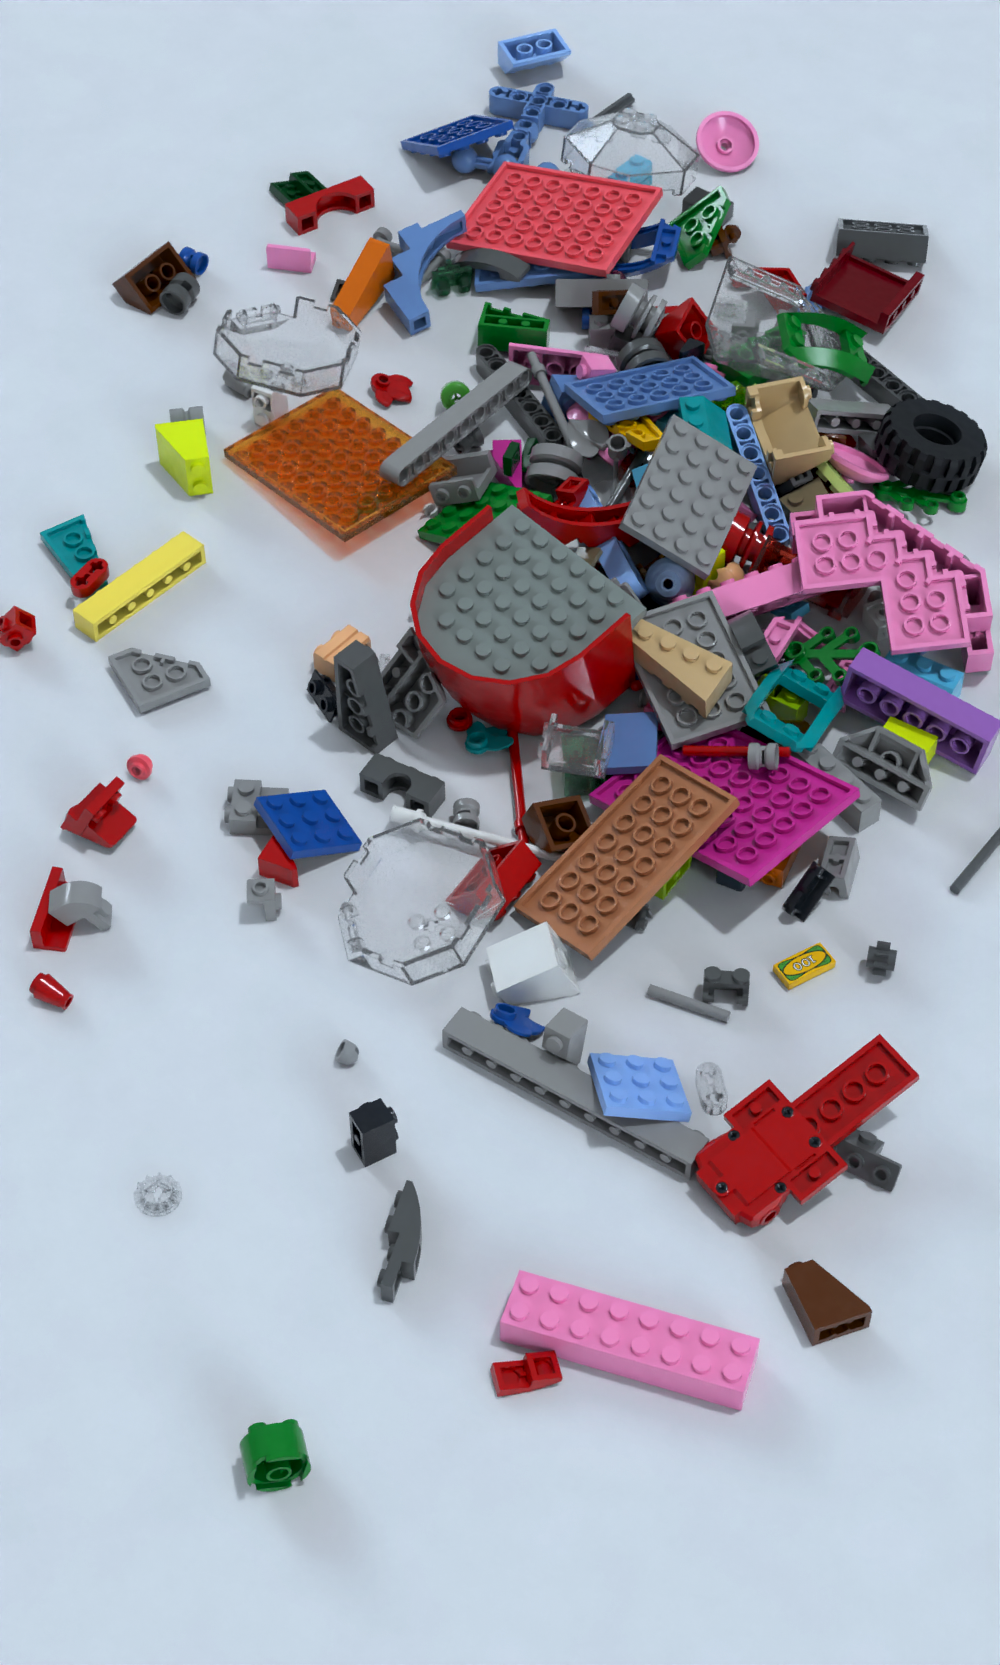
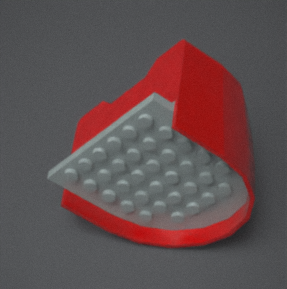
(523, 625)

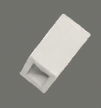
(267, 405)

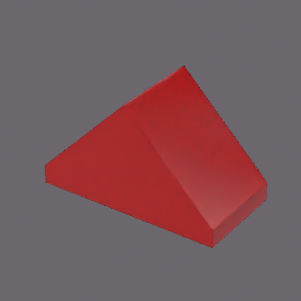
(276, 864)

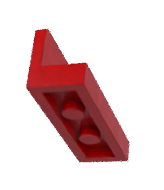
(46, 930)

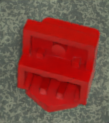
(101, 816)

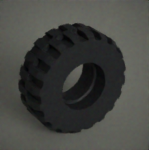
(930, 445)

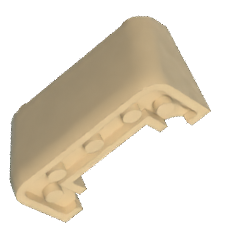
(786, 428)

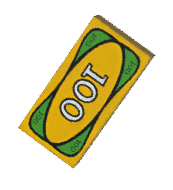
(804, 966)

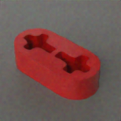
(86, 581)

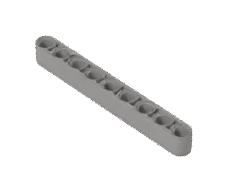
(455, 423)

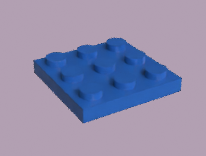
(307, 824)

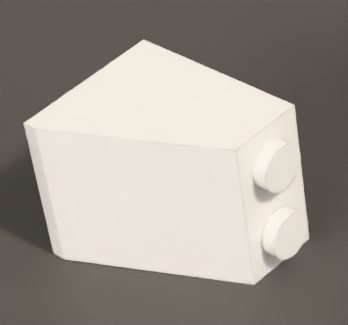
(531, 967)

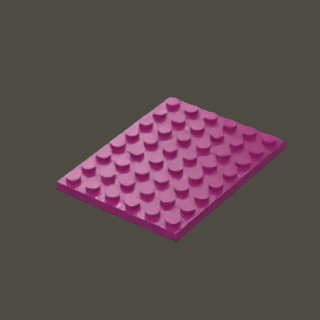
(774, 812)

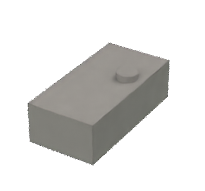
(579, 291)

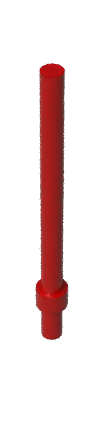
(518, 789)

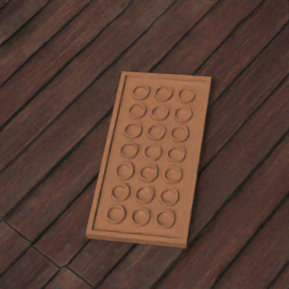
(626, 855)

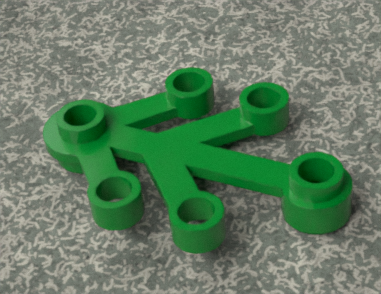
(927, 501)
(826, 655)

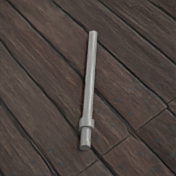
(539, 373)

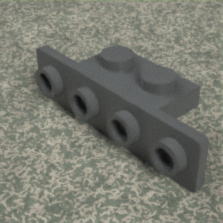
(862, 1154)

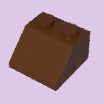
(556, 823)

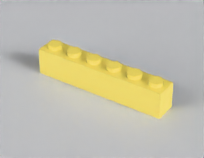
(139, 586)

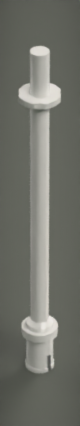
(404, 815)

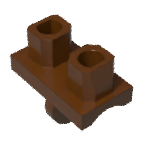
(728, 235)

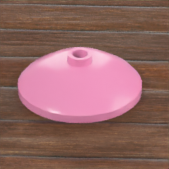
(731, 132)
(857, 465)

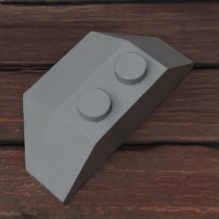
(887, 764)

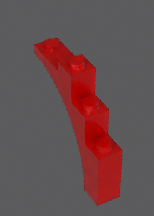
(569, 523)

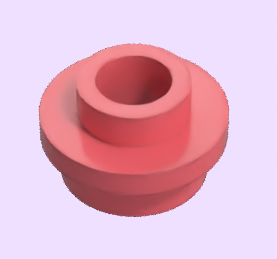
(140, 766)

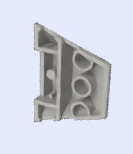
(412, 687)

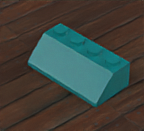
(705, 417)

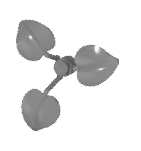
(588, 438)

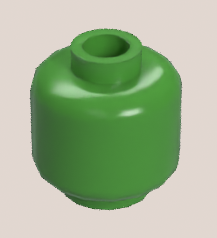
(450, 389)

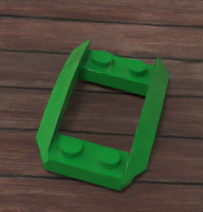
(848, 362)

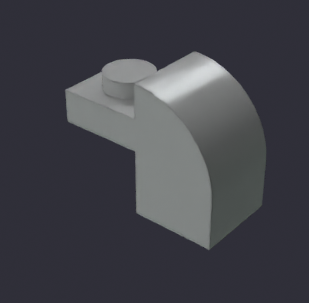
(80, 900)

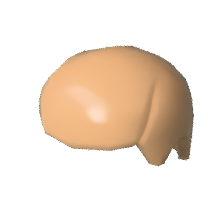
(731, 571)

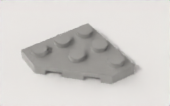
(156, 678)

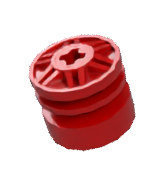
(744, 540)

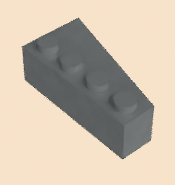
(362, 698)

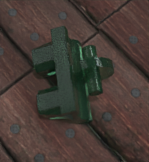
(450, 276)

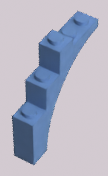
(418, 249)

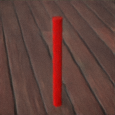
(725, 751)

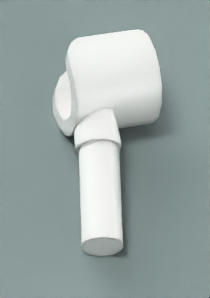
(433, 509)

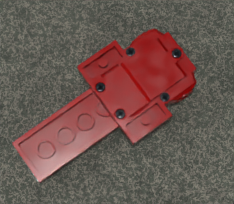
(789, 1146)

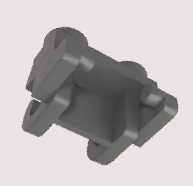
(726, 980)

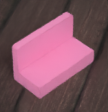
(290, 258)

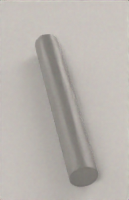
(688, 1003)

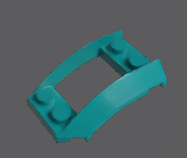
(798, 683)

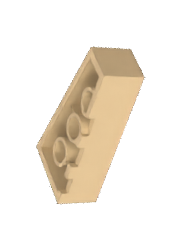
(681, 665)

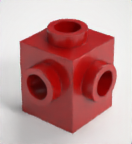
(17, 628)

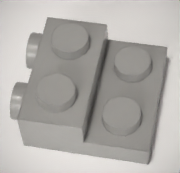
(242, 814)

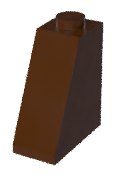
(823, 1302)

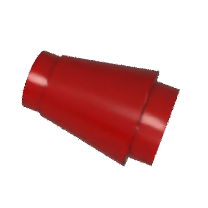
(50, 991)

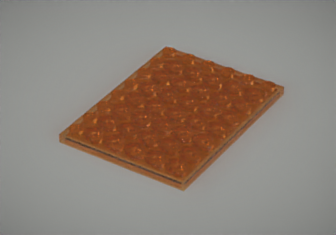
(329, 463)

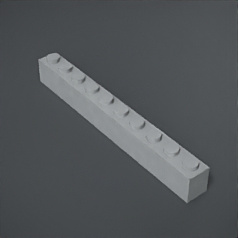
(568, 1090)

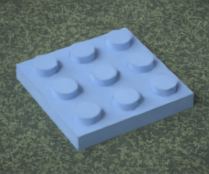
(638, 1087)

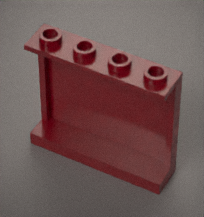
(864, 291)

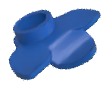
(515, 1020)

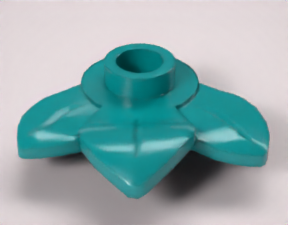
(482, 739)

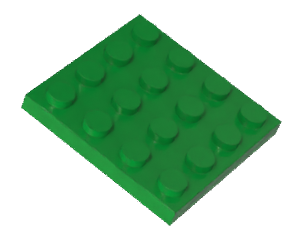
(456, 515)

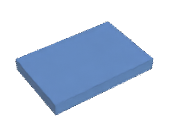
(634, 742)

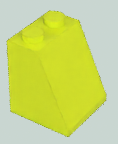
(185, 455)

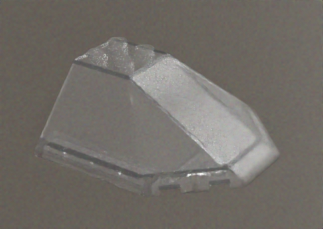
(747, 332)

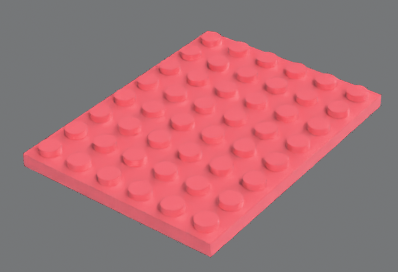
(557, 217)

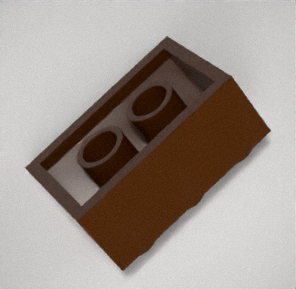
(148, 278)

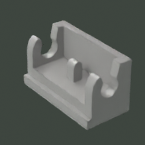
(841, 860)

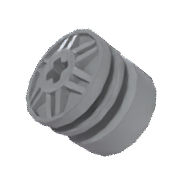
(638, 313)

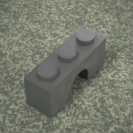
(386, 775)

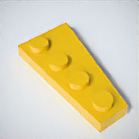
(638, 432)

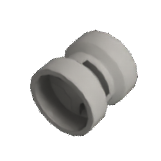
(763, 756)
(466, 813)

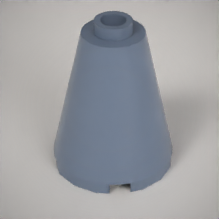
(664, 569)

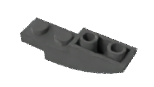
(404, 1242)

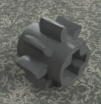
(881, 958)

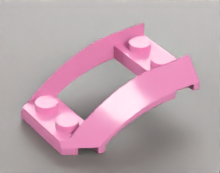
(782, 632)

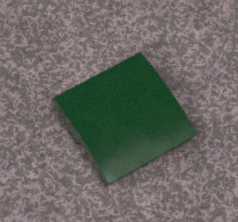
(298, 186)

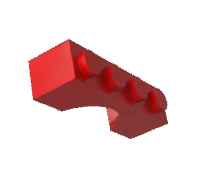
(351, 195)

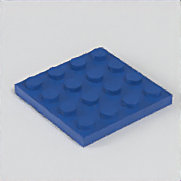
(457, 135)

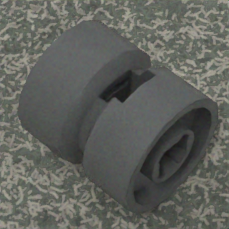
(179, 293)

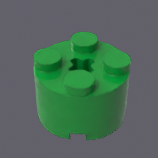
(274, 1455)

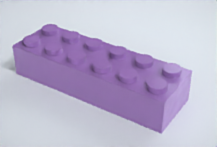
(888, 690)

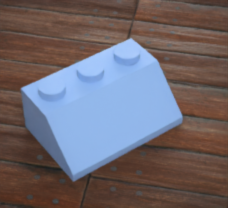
(532, 51)

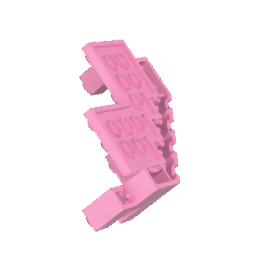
(927, 587)

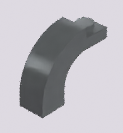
(753, 643)

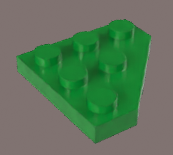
(700, 226)

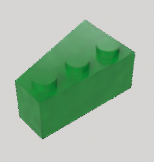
(503, 327)

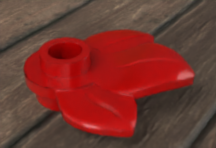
(391, 388)

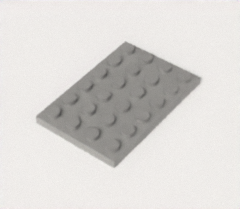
(688, 497)
(703, 624)

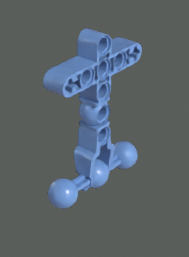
(533, 111)

